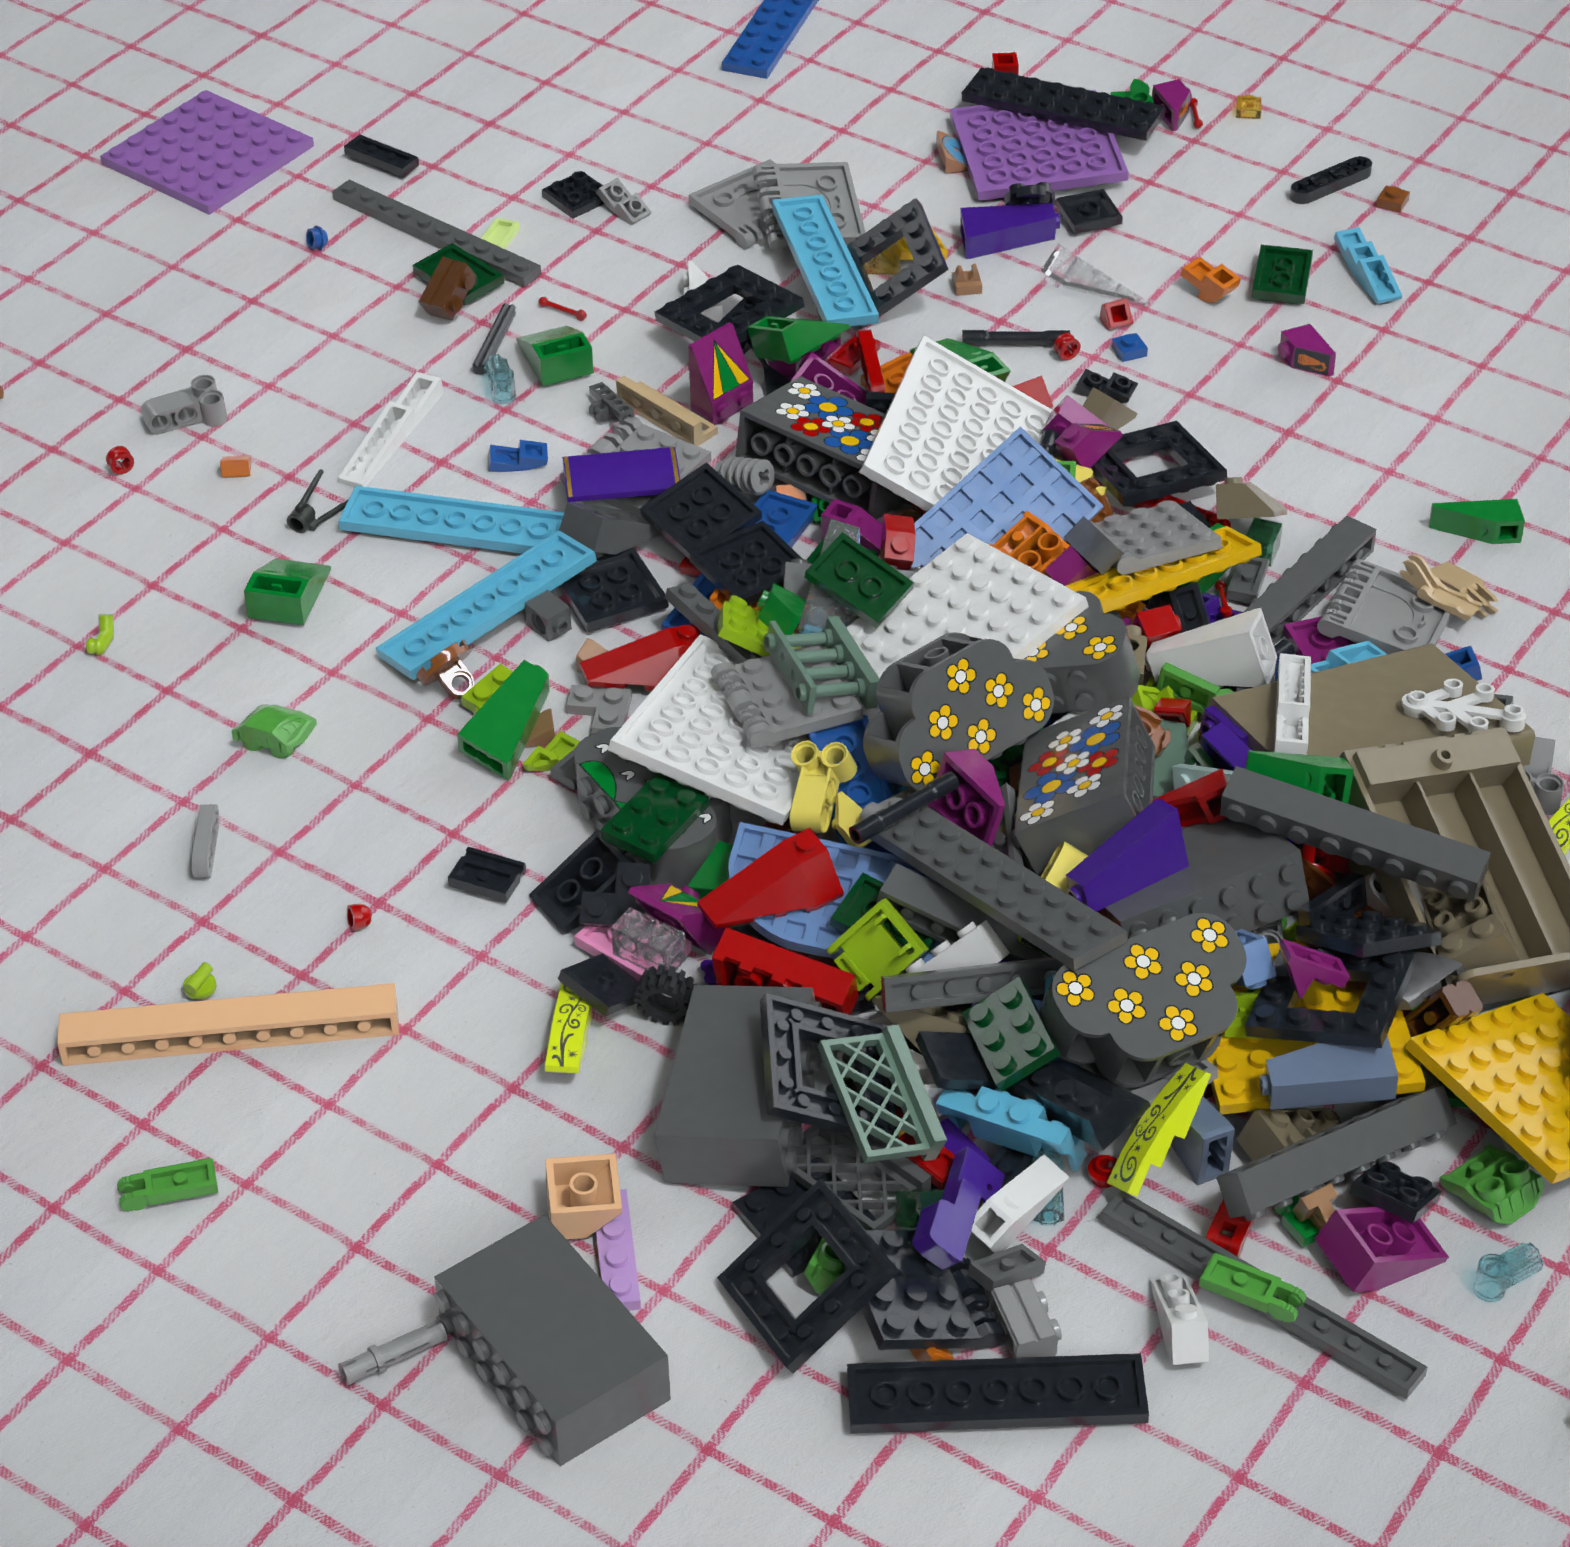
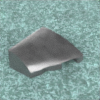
(1427, 977)

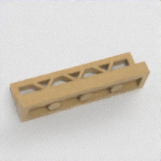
(665, 412)

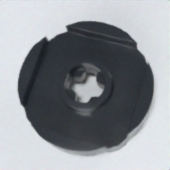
(1029, 194)

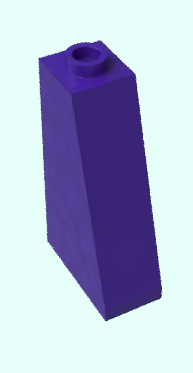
(1006, 227)
(1132, 858)

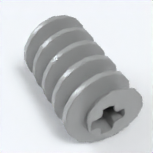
(749, 474)

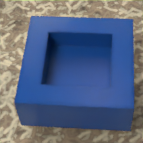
(1129, 347)

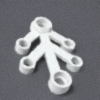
(1420, 705)

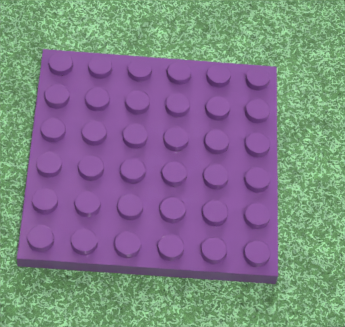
(1028, 150)
(207, 151)

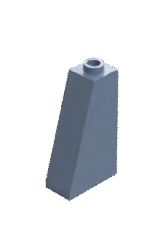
(1329, 1076)
(1207, 1144)

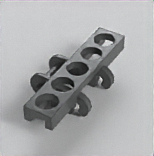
(604, 407)

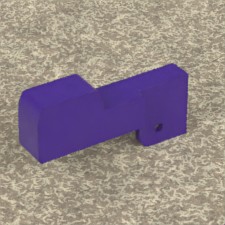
(947, 1224)

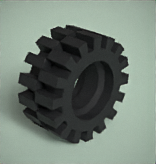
(661, 981)

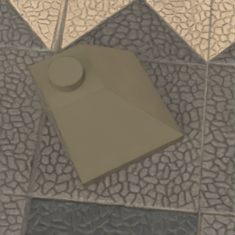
(1245, 500)

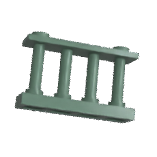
(840, 649)

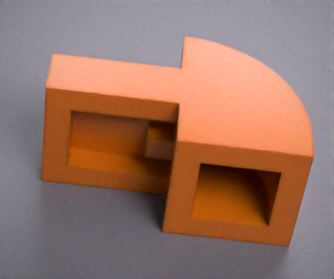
(1211, 281)

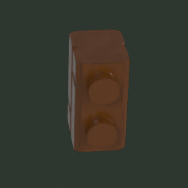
(447, 288)
(1446, 1007)

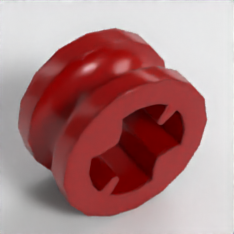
(1066, 346)
(117, 466)

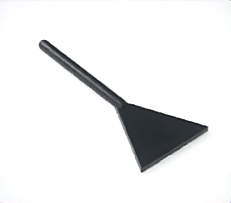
(772, 378)

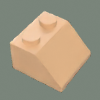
(582, 1193)

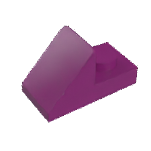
(1309, 964)

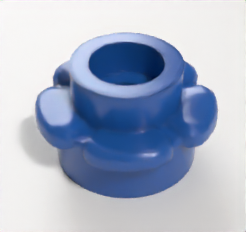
(316, 238)

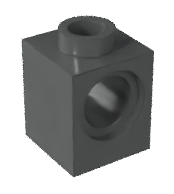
(548, 615)

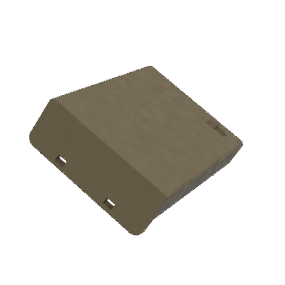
(1362, 705)
(1481, 797)

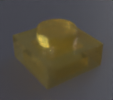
(1248, 107)

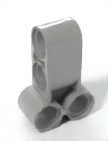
(186, 407)
(1545, 784)

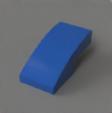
(525, 457)

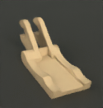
(1466, 583)
(1436, 593)

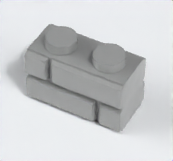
(1025, 1320)

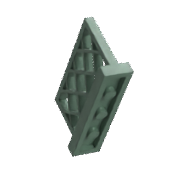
(909, 1095)

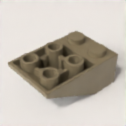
(1470, 930)
(925, 1019)
(1278, 1128)

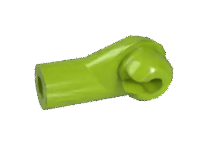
(105, 635)

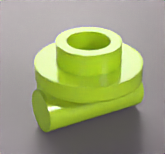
(201, 983)

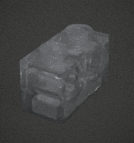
(647, 941)

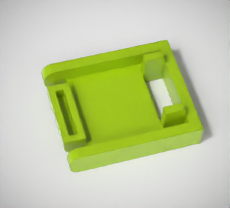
(874, 951)

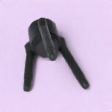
(304, 515)

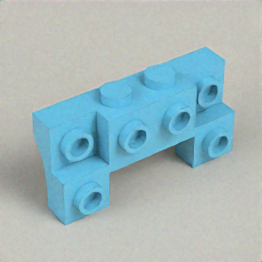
(1011, 1123)

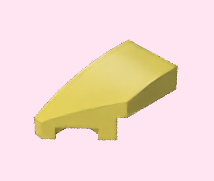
(846, 815)

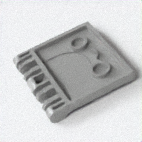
(808, 179)
(734, 206)
(634, 435)
(1157, 536)
(1381, 609)
(768, 705)

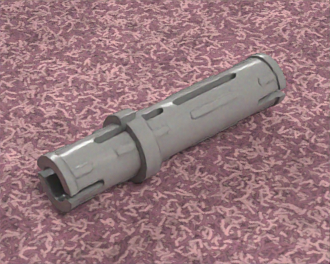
(379, 1358)

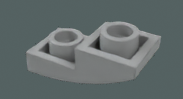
(622, 203)

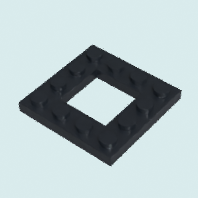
(928, 262)
(770, 299)
(1196, 469)
(1387, 980)
(786, 1097)
(867, 1273)

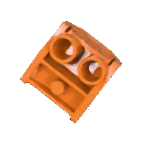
(1032, 543)

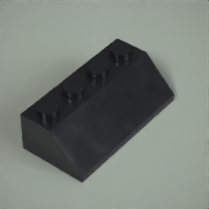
(1082, 1101)

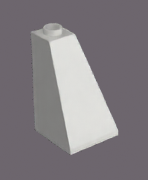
(1223, 652)

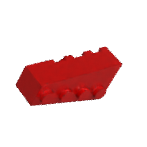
(753, 962)

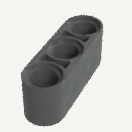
(1093, 545)

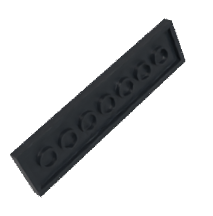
(1063, 103)
(997, 1393)

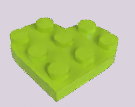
(742, 626)

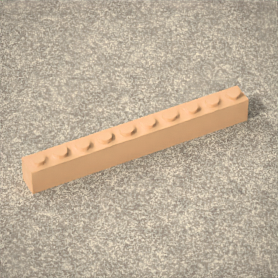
(228, 1024)

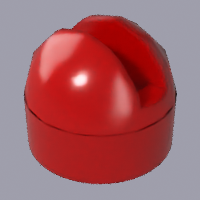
(358, 916)

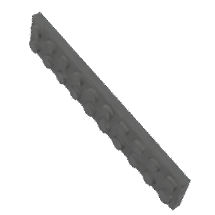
(1002, 888)

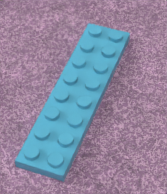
(824, 261)
(447, 520)
(487, 603)

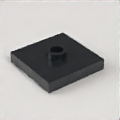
(1089, 211)
(601, 984)

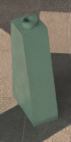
(1171, 756)

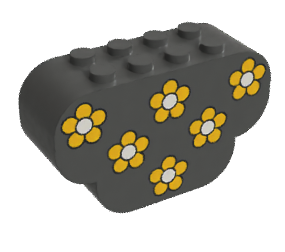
(1089, 660)
(953, 699)
(1149, 1000)

